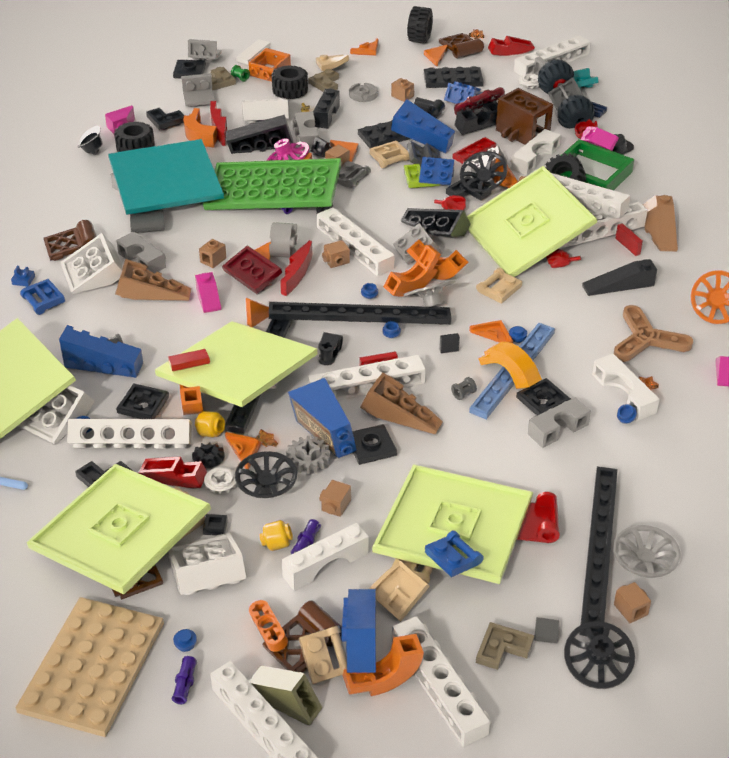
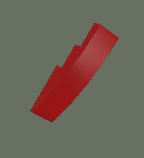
(218, 121)
(296, 270)

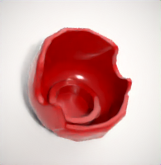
(581, 127)

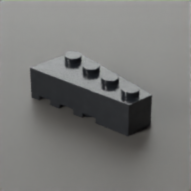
(258, 135)

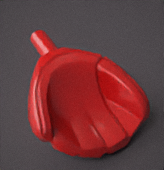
(452, 202)
(560, 258)

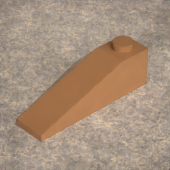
(661, 222)
(142, 284)
(391, 403)

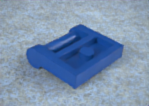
(48, 294)
(450, 559)

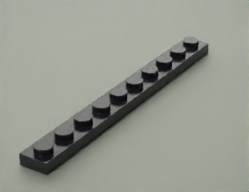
(359, 313)
(240, 416)
(599, 549)

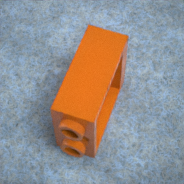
(267, 56)

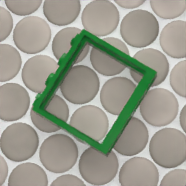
(622, 163)

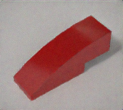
(510, 46)
(174, 471)

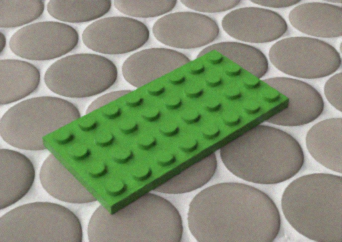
(276, 184)

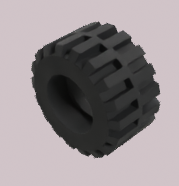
(420, 24)
(289, 82)
(133, 136)
(567, 163)

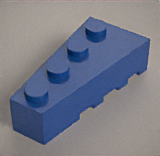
(422, 127)
(99, 354)
(360, 630)

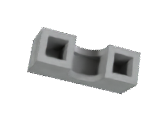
(305, 128)
(134, 246)
(546, 426)

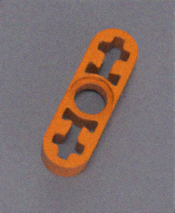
(267, 633)

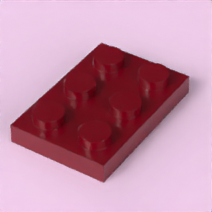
(252, 269)

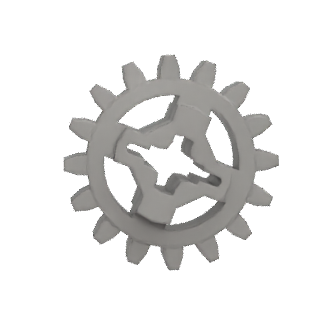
(309, 454)

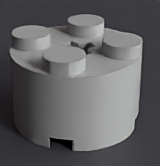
(283, 239)

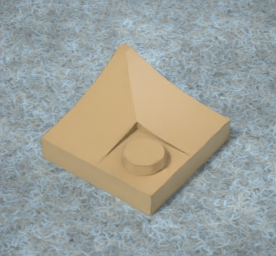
(329, 62)
(399, 590)

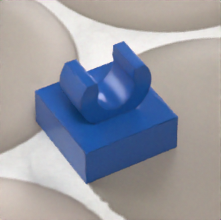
(22, 277)

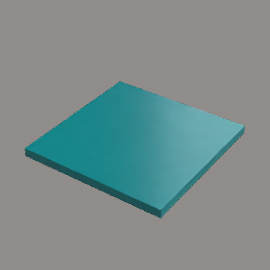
(165, 176)

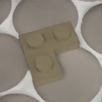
(221, 78)
(324, 80)
(502, 639)

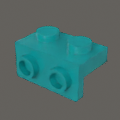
(583, 78)

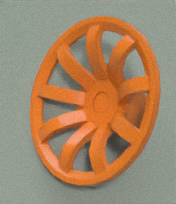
(715, 298)

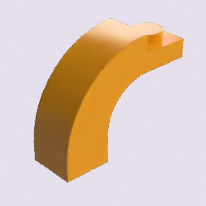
(515, 361)

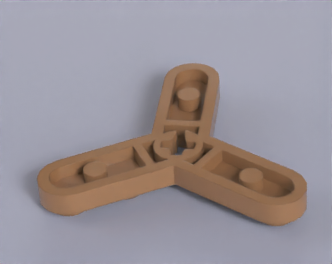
(652, 337)

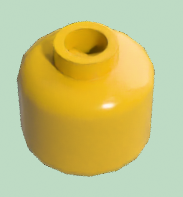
(209, 424)
(276, 535)

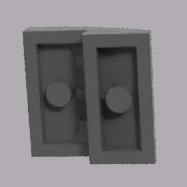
(417, 152)
(147, 221)

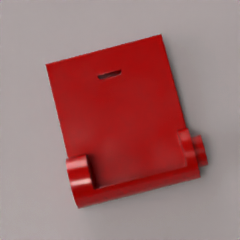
(541, 520)

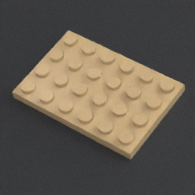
(90, 667)

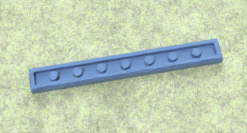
(503, 382)

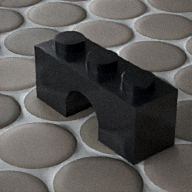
(327, 104)
(468, 122)

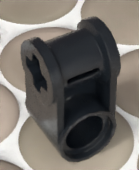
(329, 348)

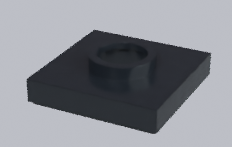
(188, 67)
(542, 390)
(142, 394)
(372, 452)

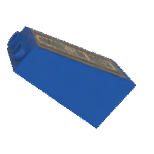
(323, 417)

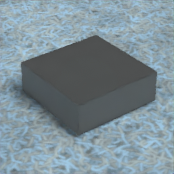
(546, 630)

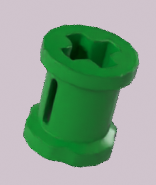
(242, 74)

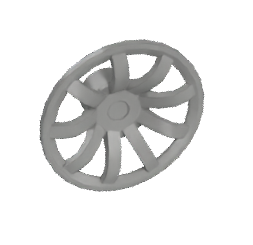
(430, 297)
(645, 556)

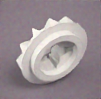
(529, 81)
(220, 474)

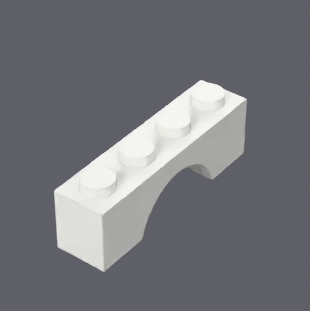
(544, 143)
(612, 372)
(303, 565)

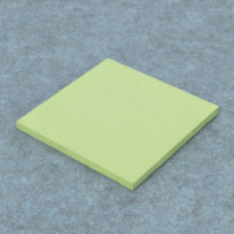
(529, 222)
(241, 363)
(27, 375)
(439, 502)
(119, 528)

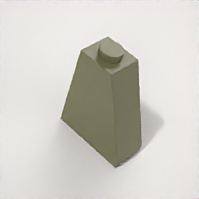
(287, 692)

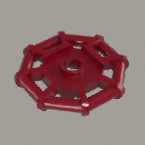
(476, 102)

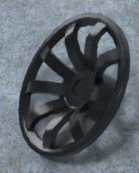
(485, 174)
(266, 479)
(599, 652)

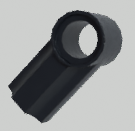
(434, 108)

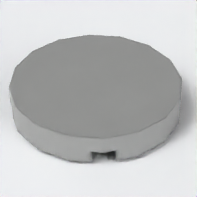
(363, 93)

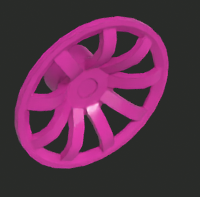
(284, 148)

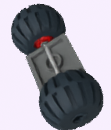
(558, 82)

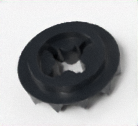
(209, 460)

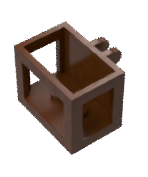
(519, 114)

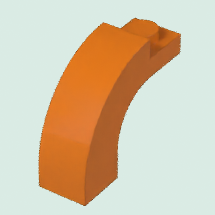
(196, 131)
(446, 267)
(417, 276)
(191, 400)
(391, 671)

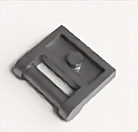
(351, 173)

